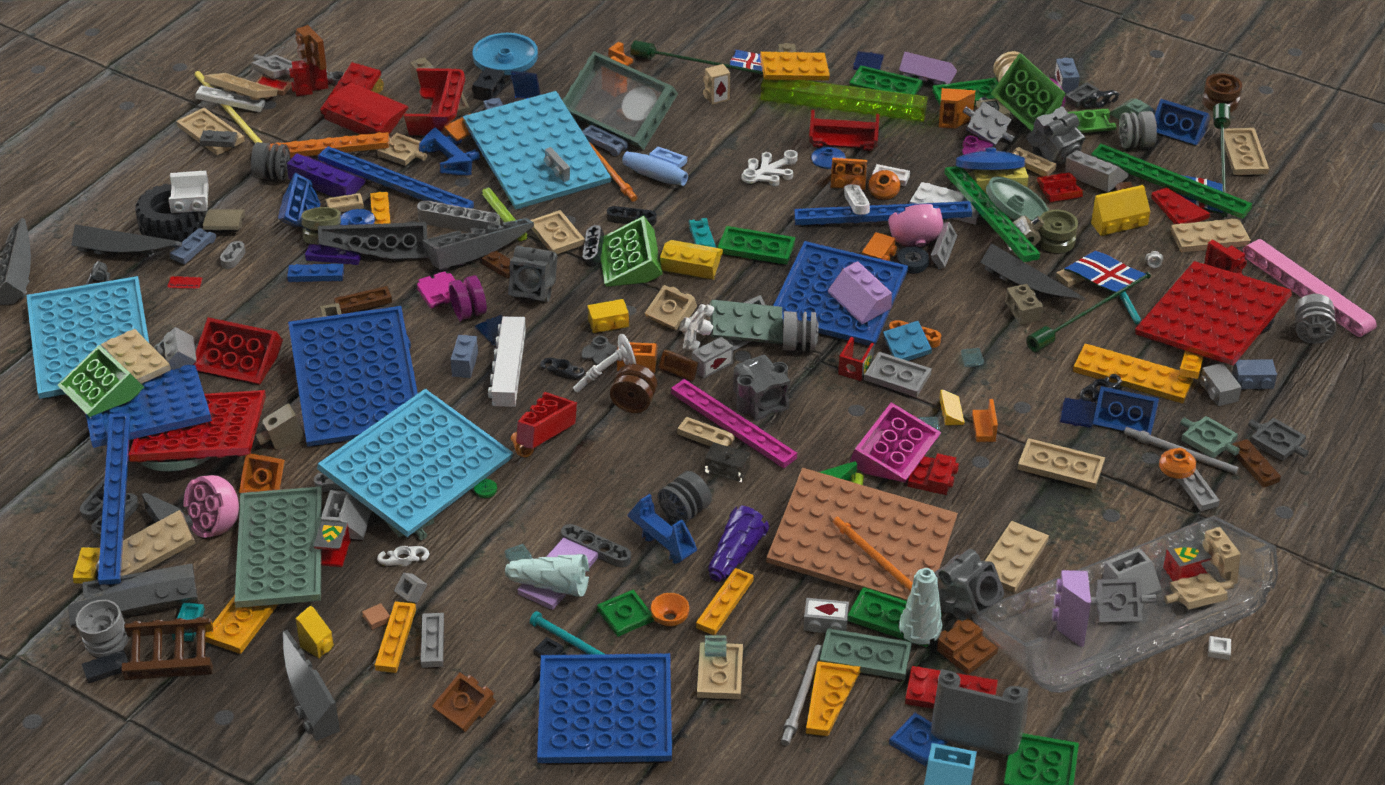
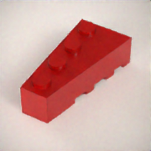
(545, 420)

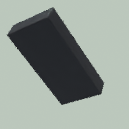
(104, 666)

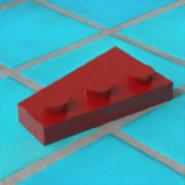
(1178, 208)

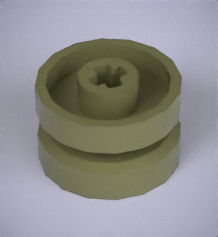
(318, 217)
(1058, 231)

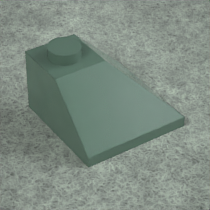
(1132, 105)

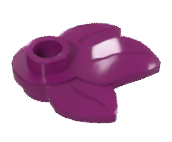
(972, 144)

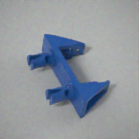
(461, 161)
(654, 527)

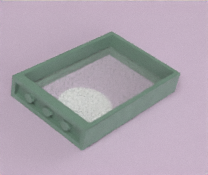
(619, 99)

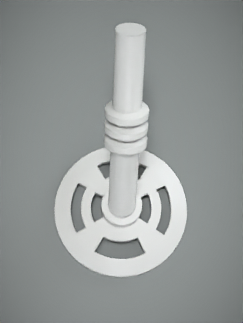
(623, 353)

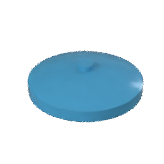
(505, 52)

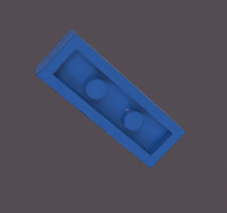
(315, 272)

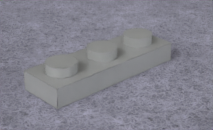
(944, 246)
(432, 640)

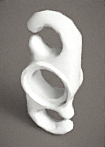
(394, 560)

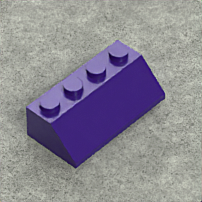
(324, 177)

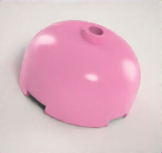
(916, 225)
(212, 504)

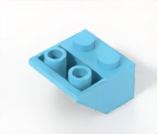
(950, 766)

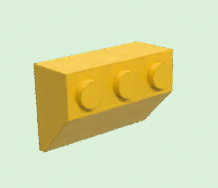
(1120, 210)
(690, 259)

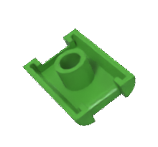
(1094, 120)

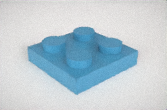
(907, 341)

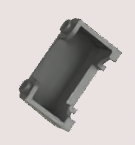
(979, 717)

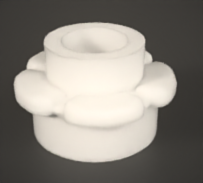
(1154, 263)

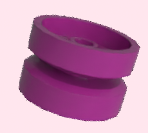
(467, 297)

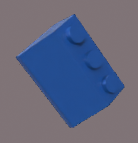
(1181, 122)
(1125, 409)

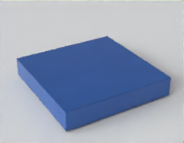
(915, 739)

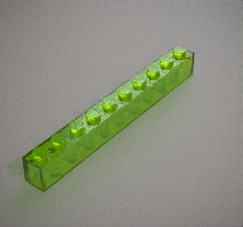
(845, 98)

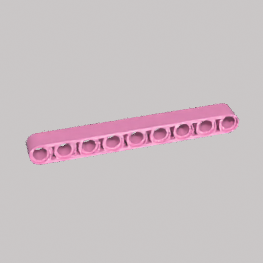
(1304, 283)

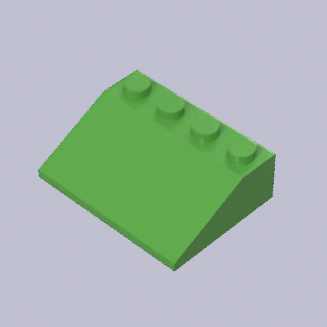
(1028, 92)
(631, 254)
(100, 383)

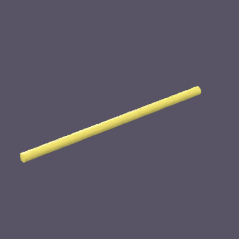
(231, 112)

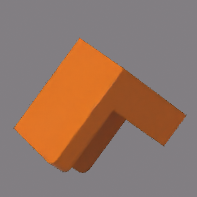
(618, 51)

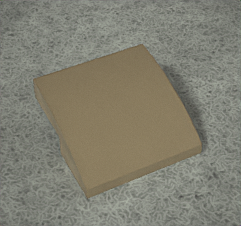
(223, 219)

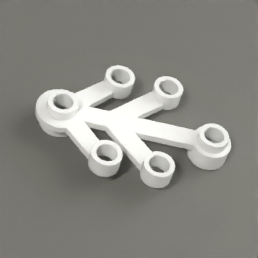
(751, 175)
(696, 323)

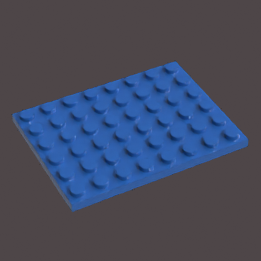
(351, 371)

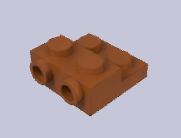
(310, 47)
(966, 646)
(464, 701)

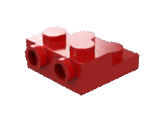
(307, 78)
(1225, 258)
(934, 474)

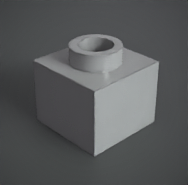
(410, 587)

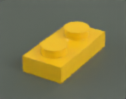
(85, 567)

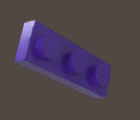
(332, 255)

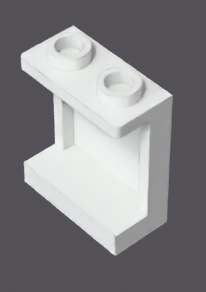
(189, 192)

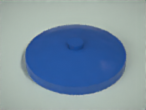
(990, 160)

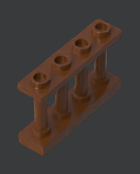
(168, 668)

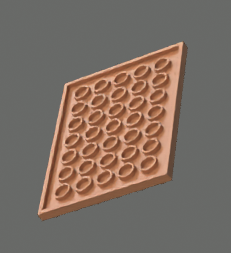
(898, 528)

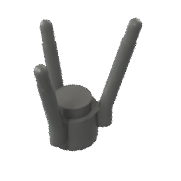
(99, 272)

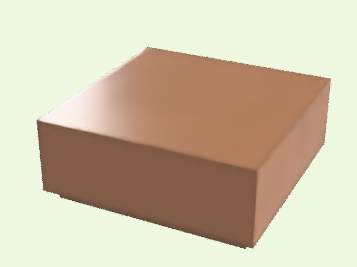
(376, 616)

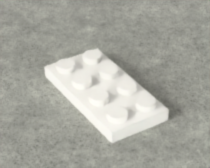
(934, 194)

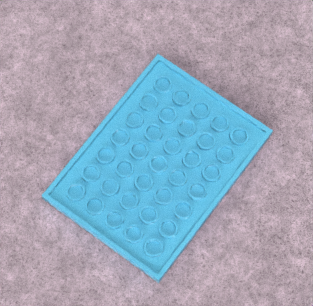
(515, 145)
(75, 321)
(415, 462)

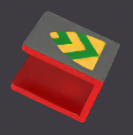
(860, 365)
(334, 542)
(1186, 560)

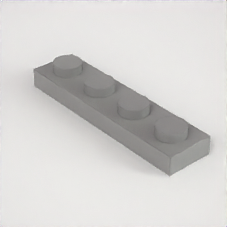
(1199, 490)

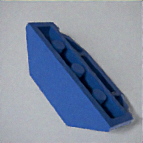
(296, 200)

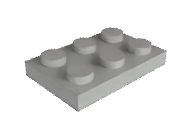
(897, 374)

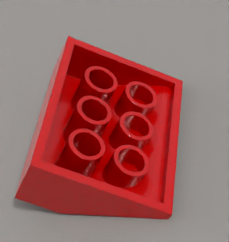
(363, 110)
(237, 350)

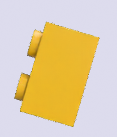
(608, 316)

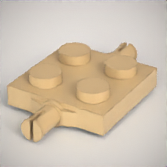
(402, 149)
(1198, 591)

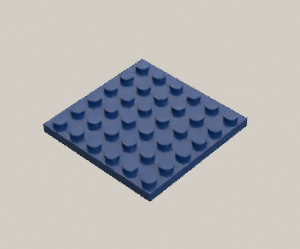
(812, 277)
(161, 406)
(605, 708)

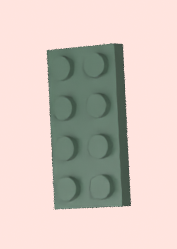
(747, 322)
(870, 653)

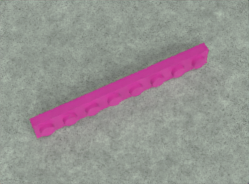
(734, 423)

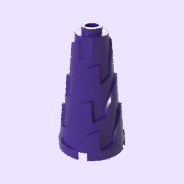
(739, 538)

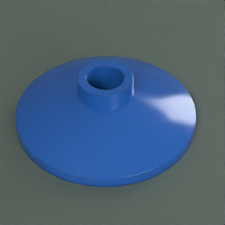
(823, 156)
(357, 217)

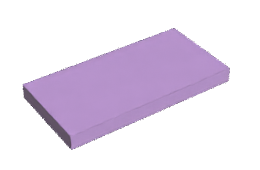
(548, 597)

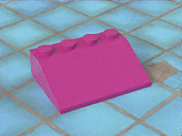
(894, 445)

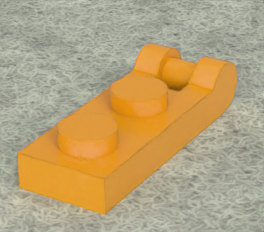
(1191, 365)

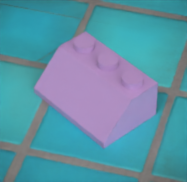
(927, 69)
(861, 293)
(1072, 605)

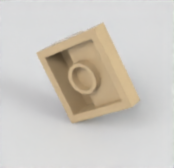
(671, 307)
(1223, 553)

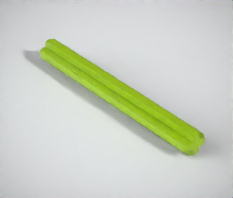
(501, 210)

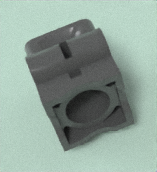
(1056, 136)
(524, 281)
(761, 387)
(968, 585)

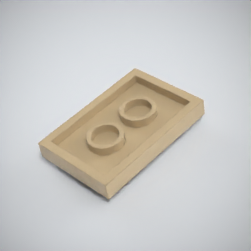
(557, 232)
(720, 675)

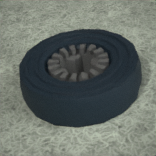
(919, 257)

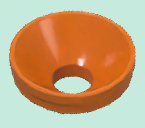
(887, 190)
(1177, 467)
(670, 604)

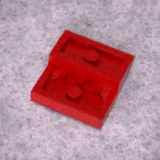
(1059, 187)

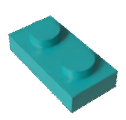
(187, 612)

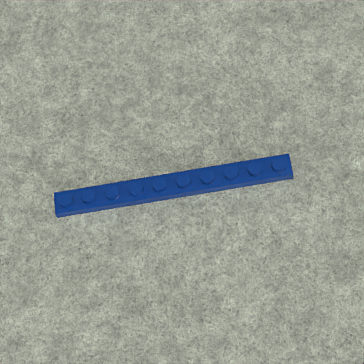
(391, 178)
(877, 213)
(114, 499)

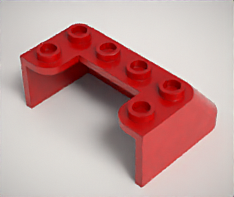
(446, 89)

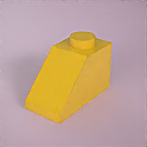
(313, 633)

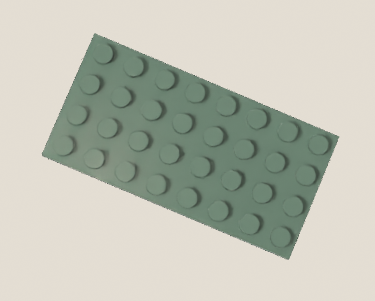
(278, 548)

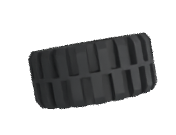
(157, 220)

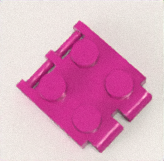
(435, 290)

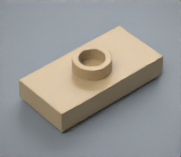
(346, 202)

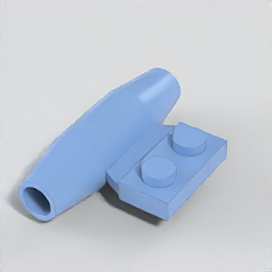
(658, 165)

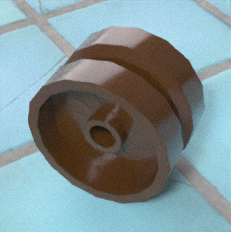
(1222, 89)
(633, 388)

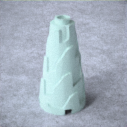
(561, 573)
(922, 612)

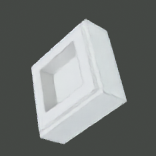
(1219, 647)

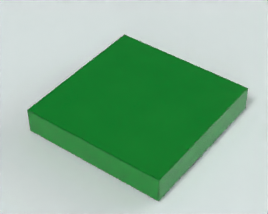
(625, 613)

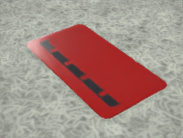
(185, 282)

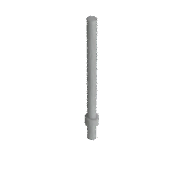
(1144, 437)
(791, 724)

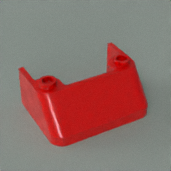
(843, 133)

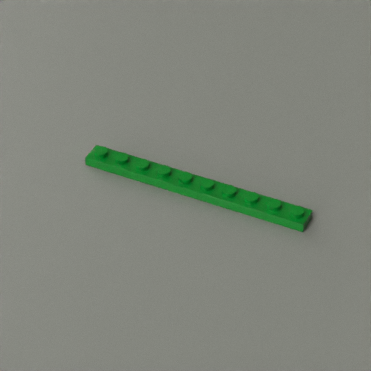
(1174, 181)
(993, 215)

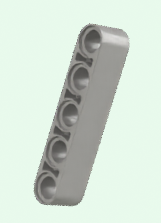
(454, 216)

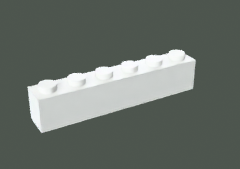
(508, 361)

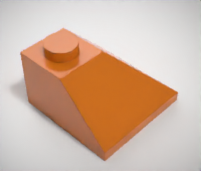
(261, 473)

